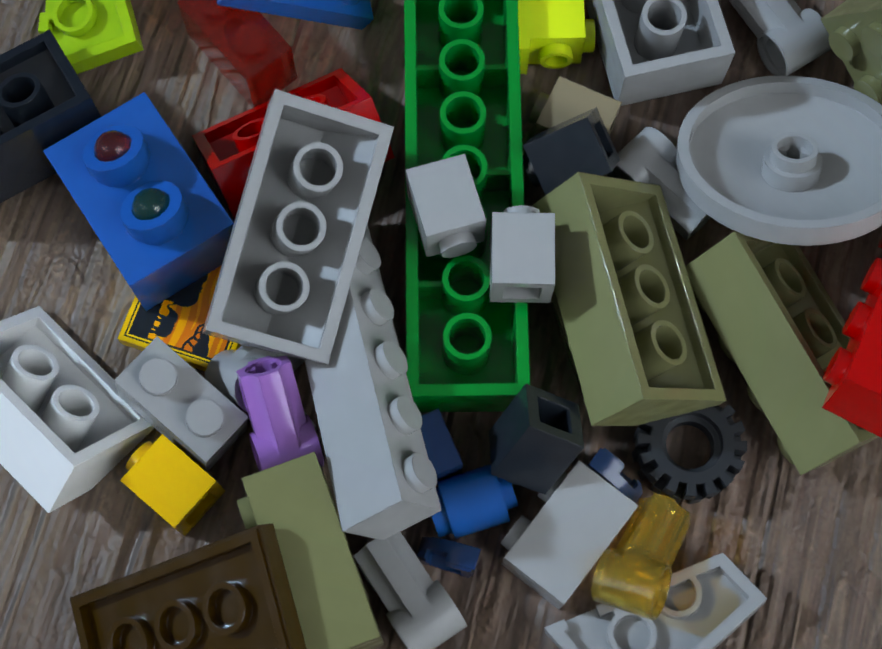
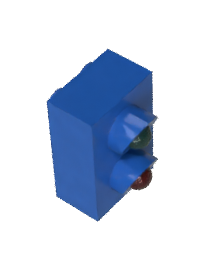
(144, 200)

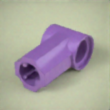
(276, 413)

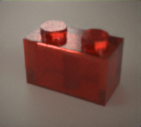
(241, 47)

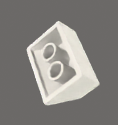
(58, 412)

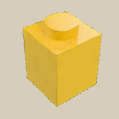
(171, 483)

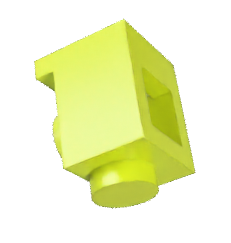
(553, 33)

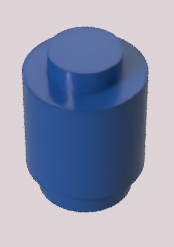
(473, 502)

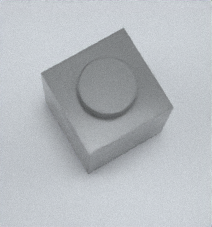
(446, 207)
(522, 255)

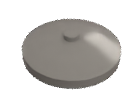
(785, 159)

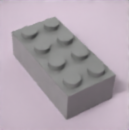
(660, 46)

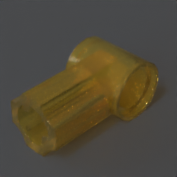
(639, 570)

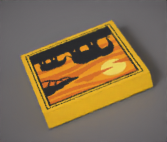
(178, 323)

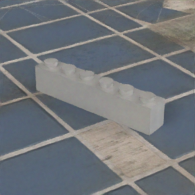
(370, 415)

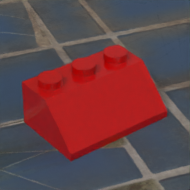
(232, 143)

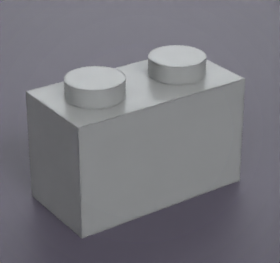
(181, 404)
(567, 533)

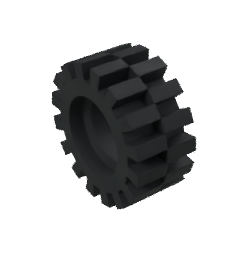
(691, 483)

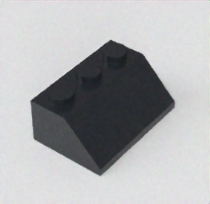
(38, 107)

